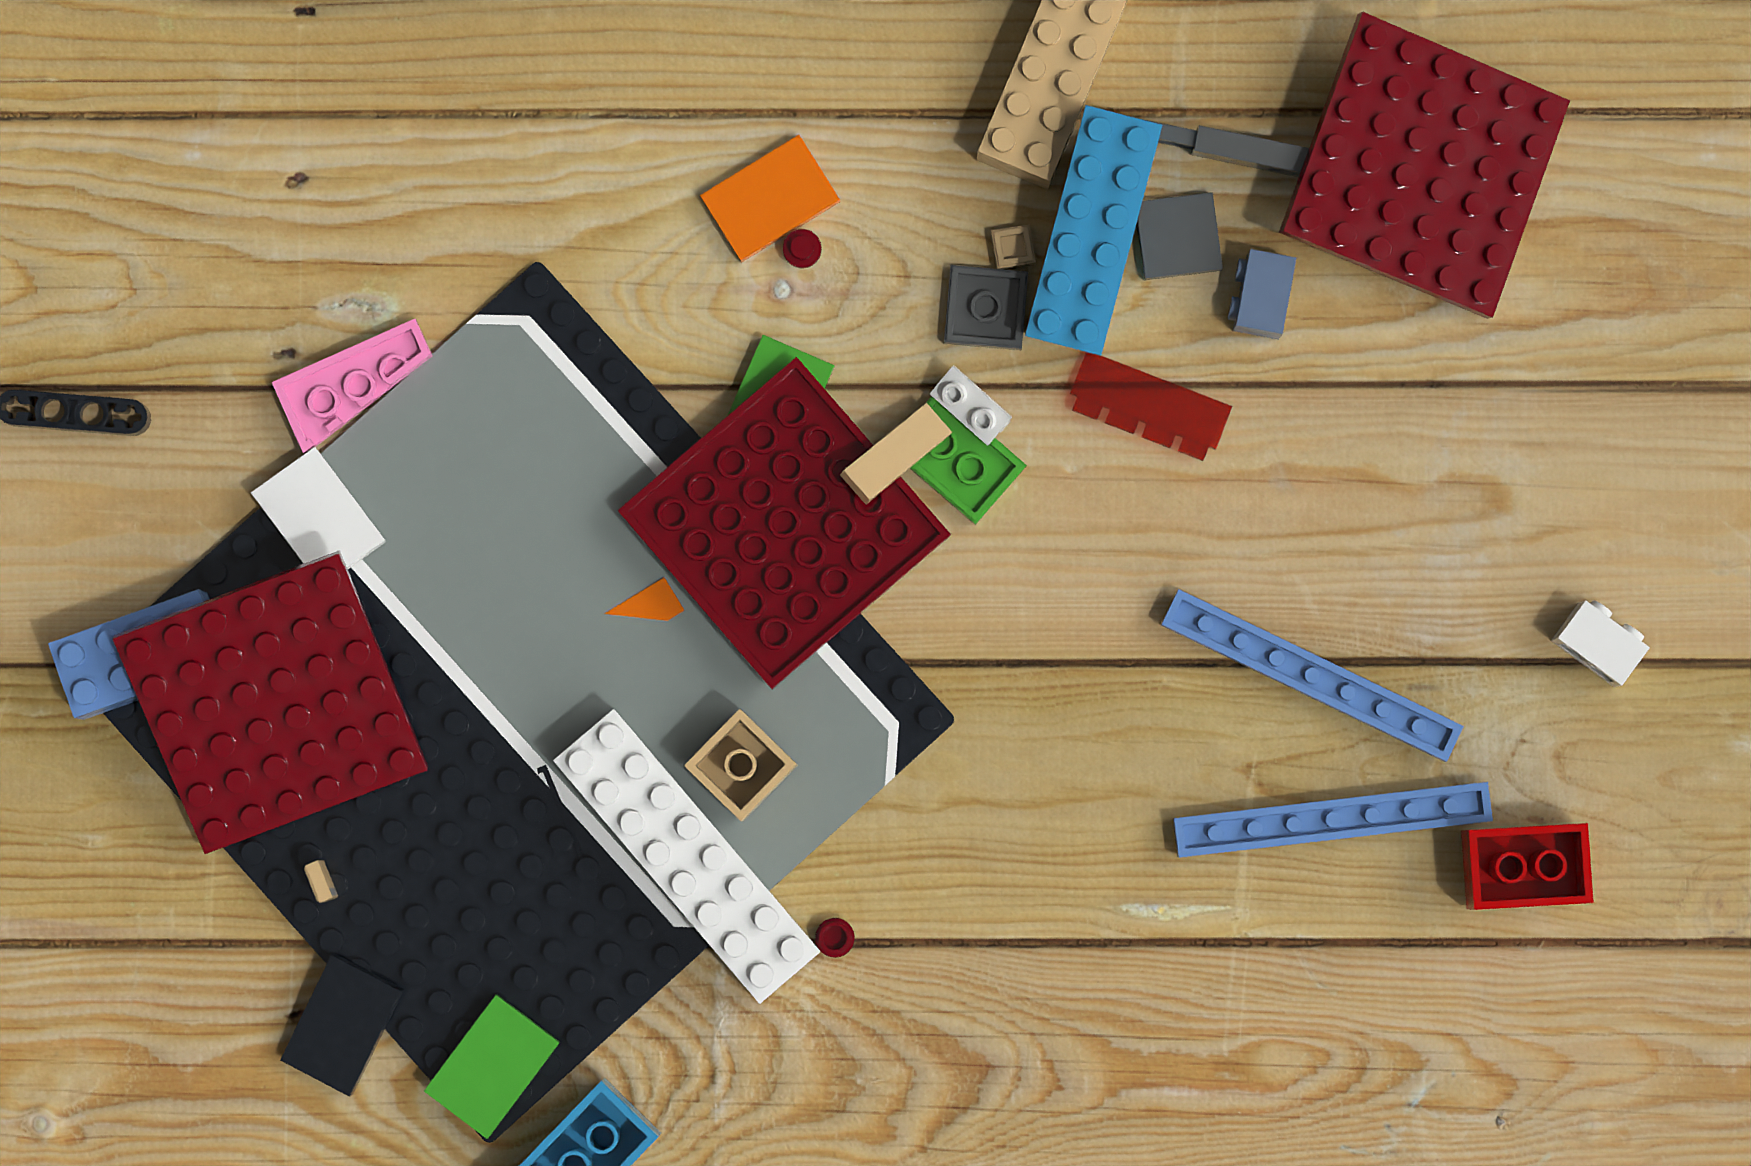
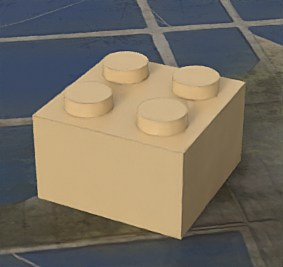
(741, 765)

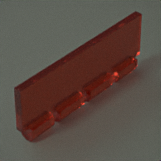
(1151, 400)

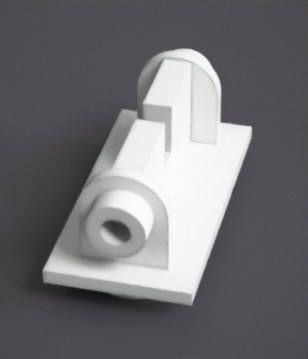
(970, 405)

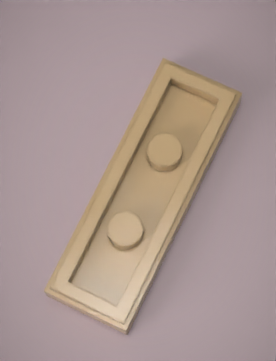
(896, 453)

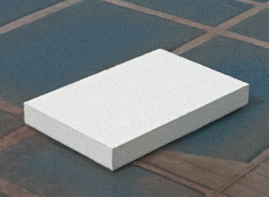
(317, 512)

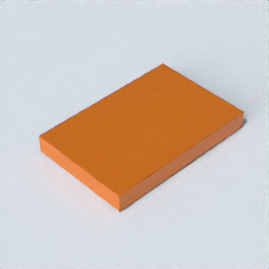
(770, 198)

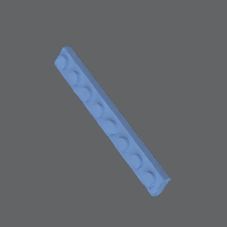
(1312, 675)
(1332, 819)

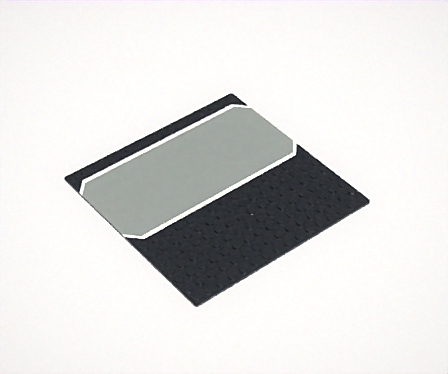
(489, 604)

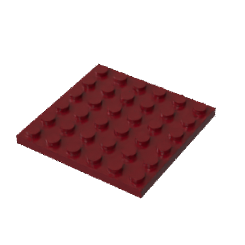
(1424, 165)
(772, 529)
(271, 702)

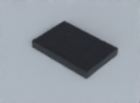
(342, 1024)

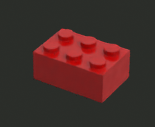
(1527, 866)

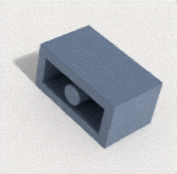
(1263, 293)

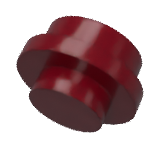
(802, 248)
(834, 937)

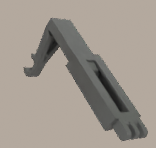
(1236, 148)

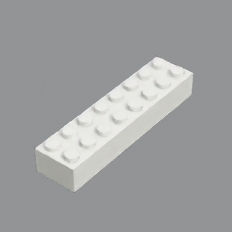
(686, 856)

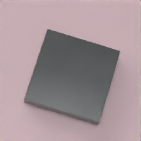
(1179, 236)
(986, 307)

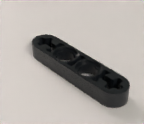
(73, 412)

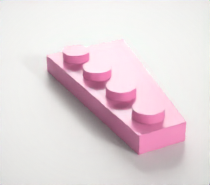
(344, 384)

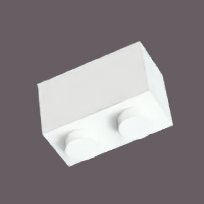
(1601, 642)

